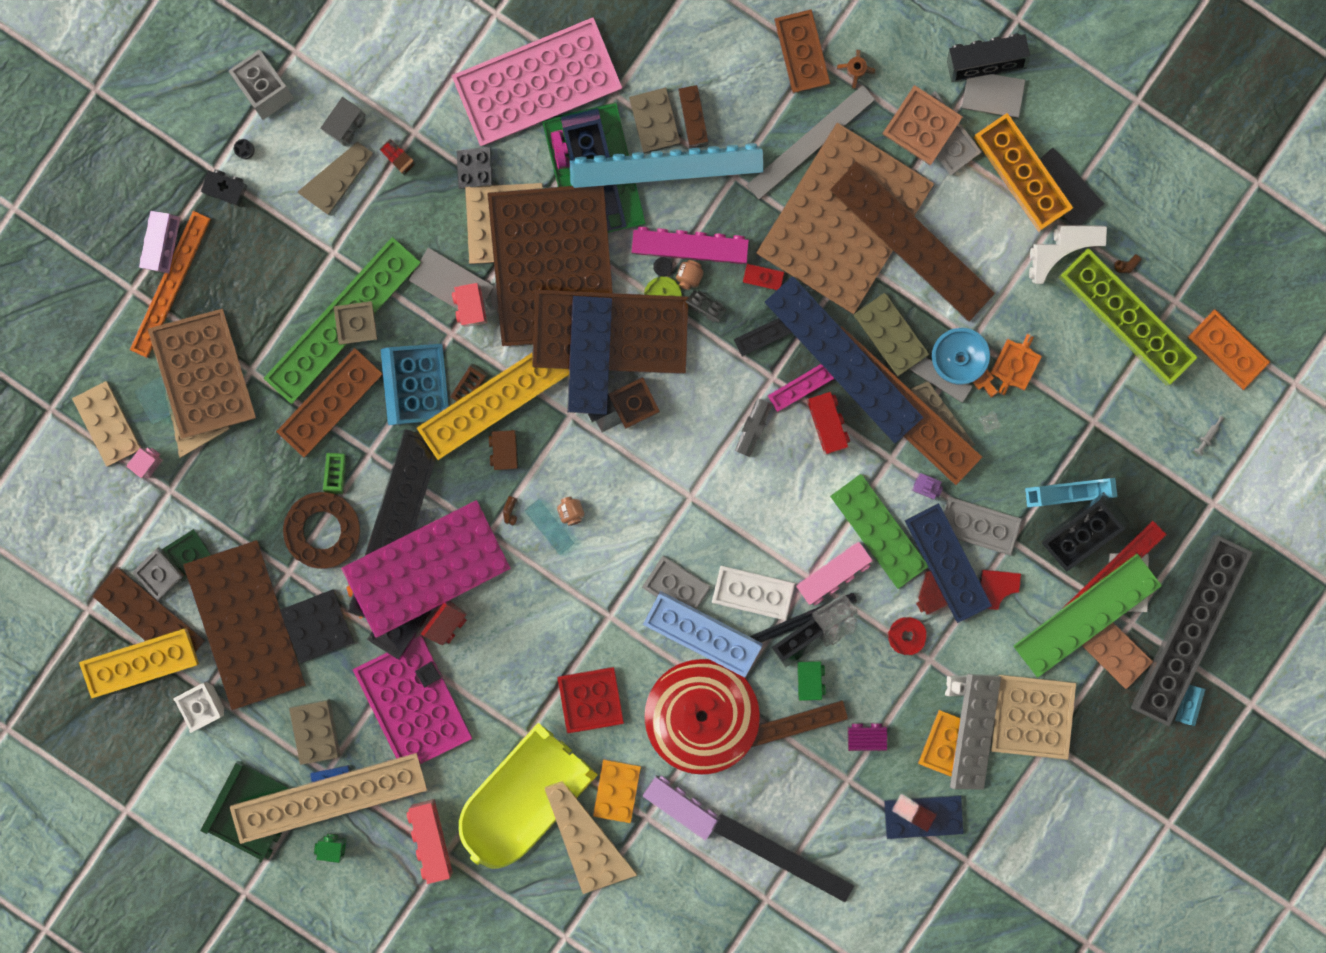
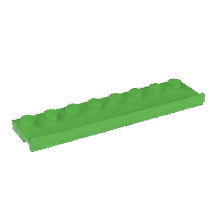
(1087, 615)

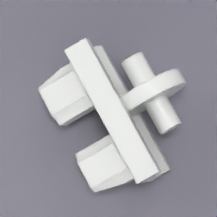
(956, 685)

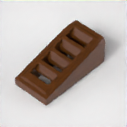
(476, 370)

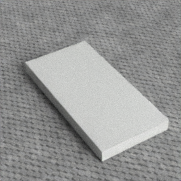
(753, 593)

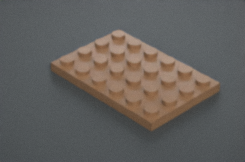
(201, 374)

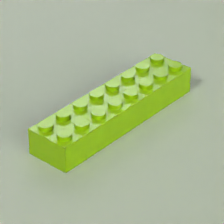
(1127, 317)

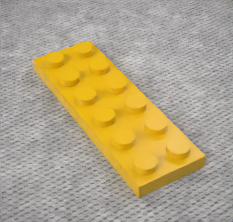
(139, 663)

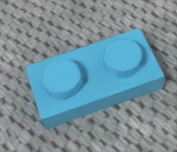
(1190, 705)

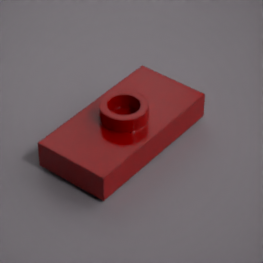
(763, 277)

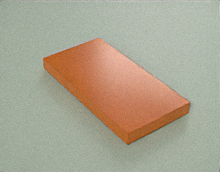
(1228, 349)

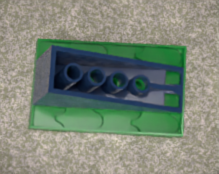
(593, 134)

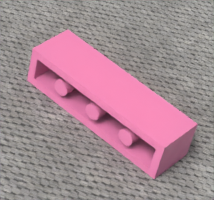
(833, 573)

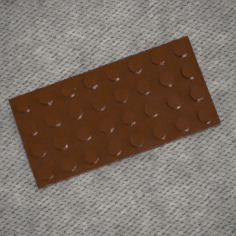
(644, 334)
(244, 625)

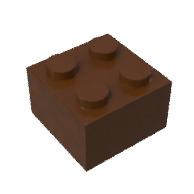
(634, 403)

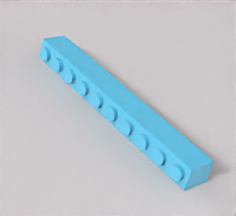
(666, 166)

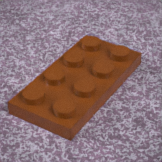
(802, 51)

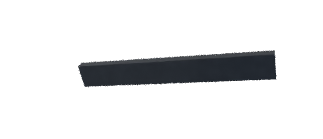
(782, 857)

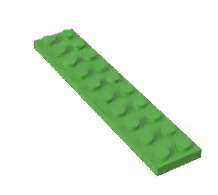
(320, 342)

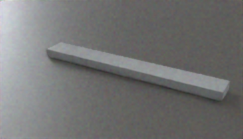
(809, 142)

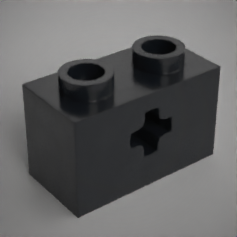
(232, 195)

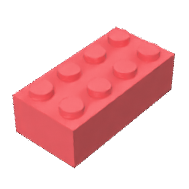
(430, 841)

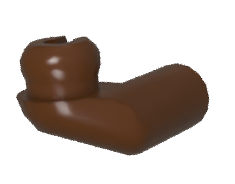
(1127, 266)

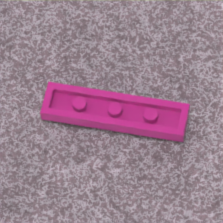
(799, 387)

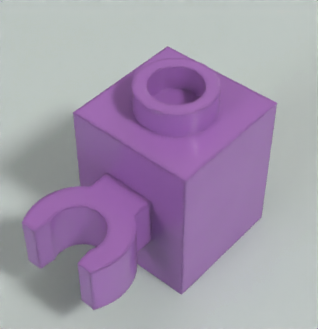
(927, 486)

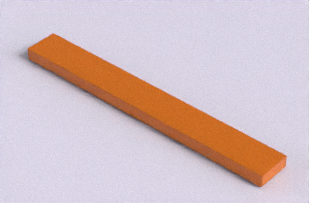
(171, 282)

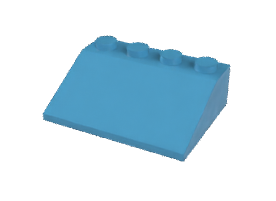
(414, 383)

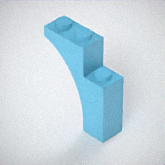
(1070, 492)

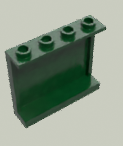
(242, 785)

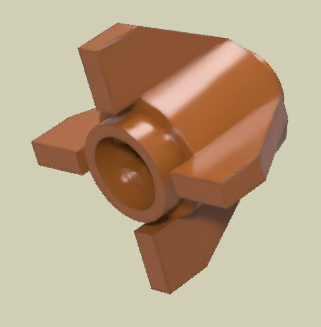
(852, 72)

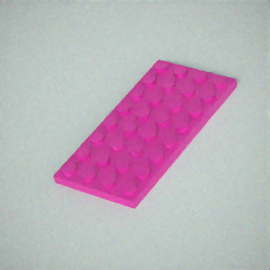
(425, 568)

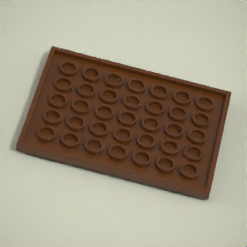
(546, 243)

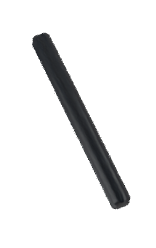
(791, 623)

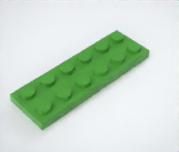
(879, 531)

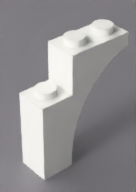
(1067, 239)

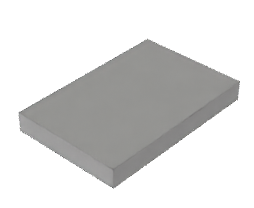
(994, 95)
(676, 582)

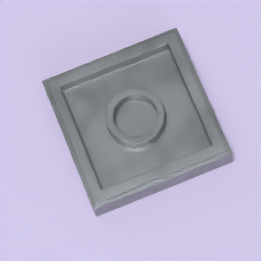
(158, 573)

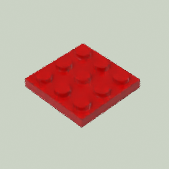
(590, 700)

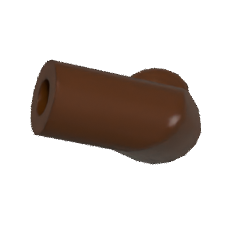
(507, 511)

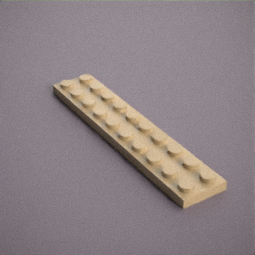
(328, 798)

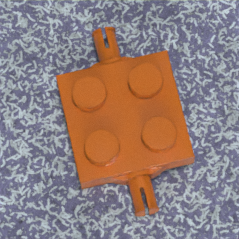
(1015, 364)

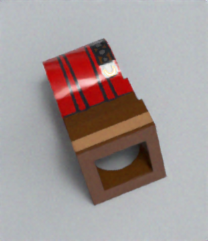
(397, 157)

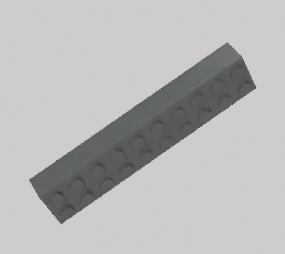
(1191, 630)

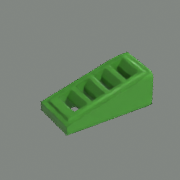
(341, 481)

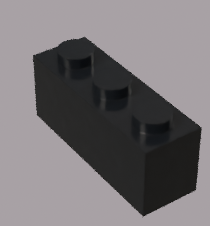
(799, 643)

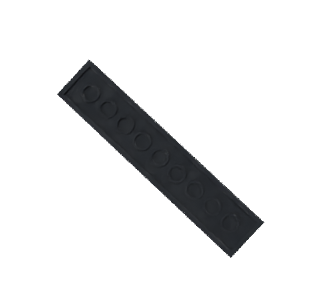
(401, 497)

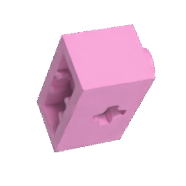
(145, 462)

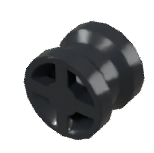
(240, 148)

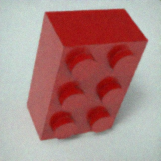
(828, 422)

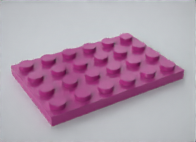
(409, 714)

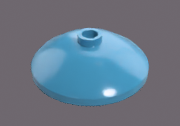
(956, 344)

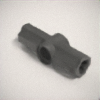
(753, 427)

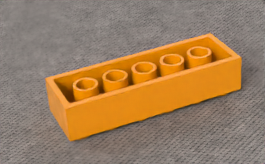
(1023, 172)

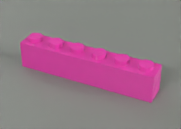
(690, 246)

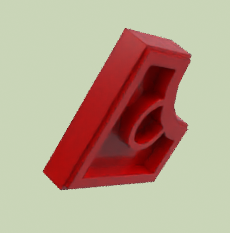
(999, 585)

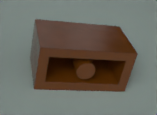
(504, 450)

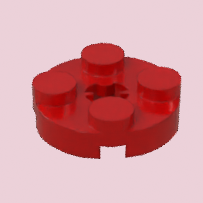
(904, 646)

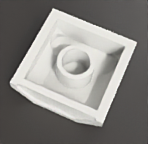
(200, 706)

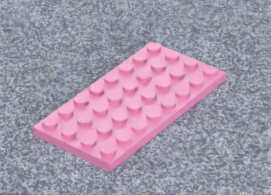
(537, 82)

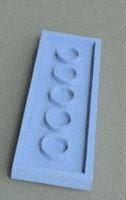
(702, 634)

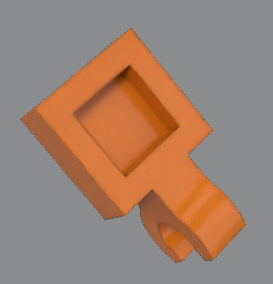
(984, 381)

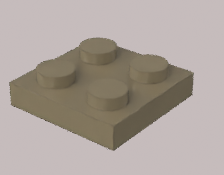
(355, 323)

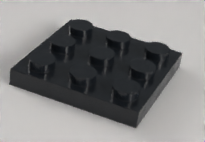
(316, 626)

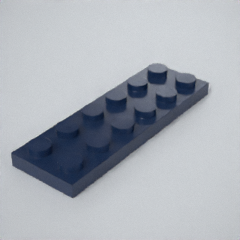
(589, 355)
(948, 563)

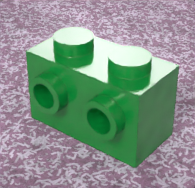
(810, 680)
(330, 848)

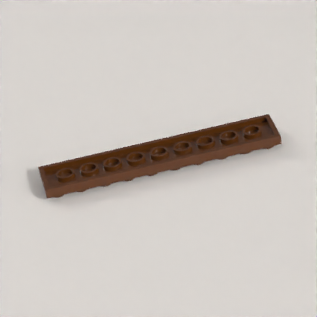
(912, 241)

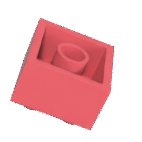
(470, 305)

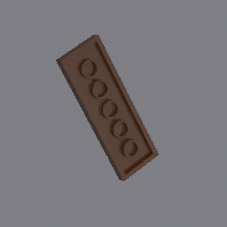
(140, 609)

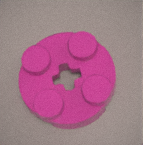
(560, 149)

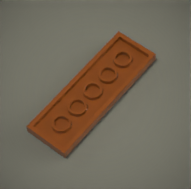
(329, 402)

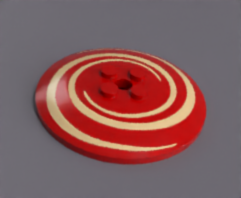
(698, 745)

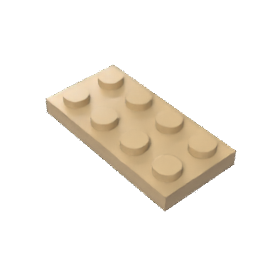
(106, 423)

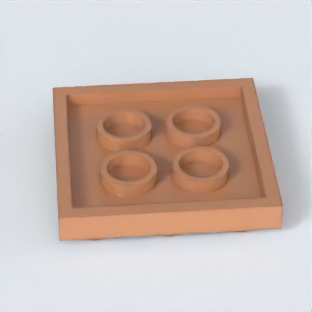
(922, 125)

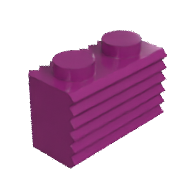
(867, 737)

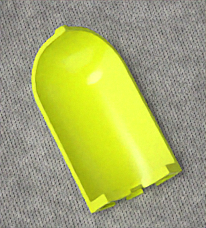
(512, 805)

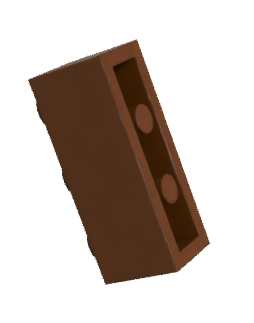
(693, 116)

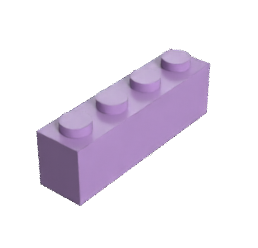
(680, 807)

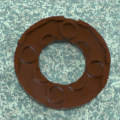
(294, 532)

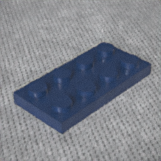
(947, 821)

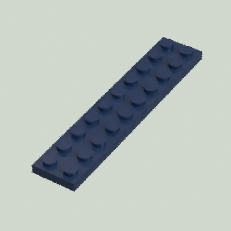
(843, 359)

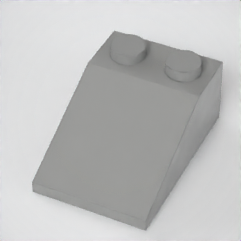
(261, 84)

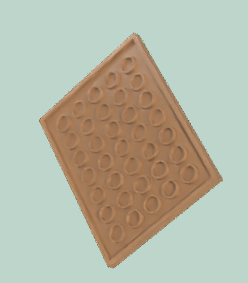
(825, 241)

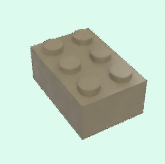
(314, 732)

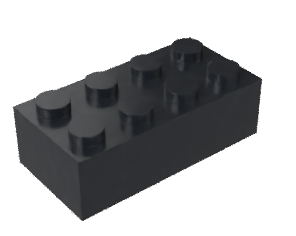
(988, 57)
(1085, 531)

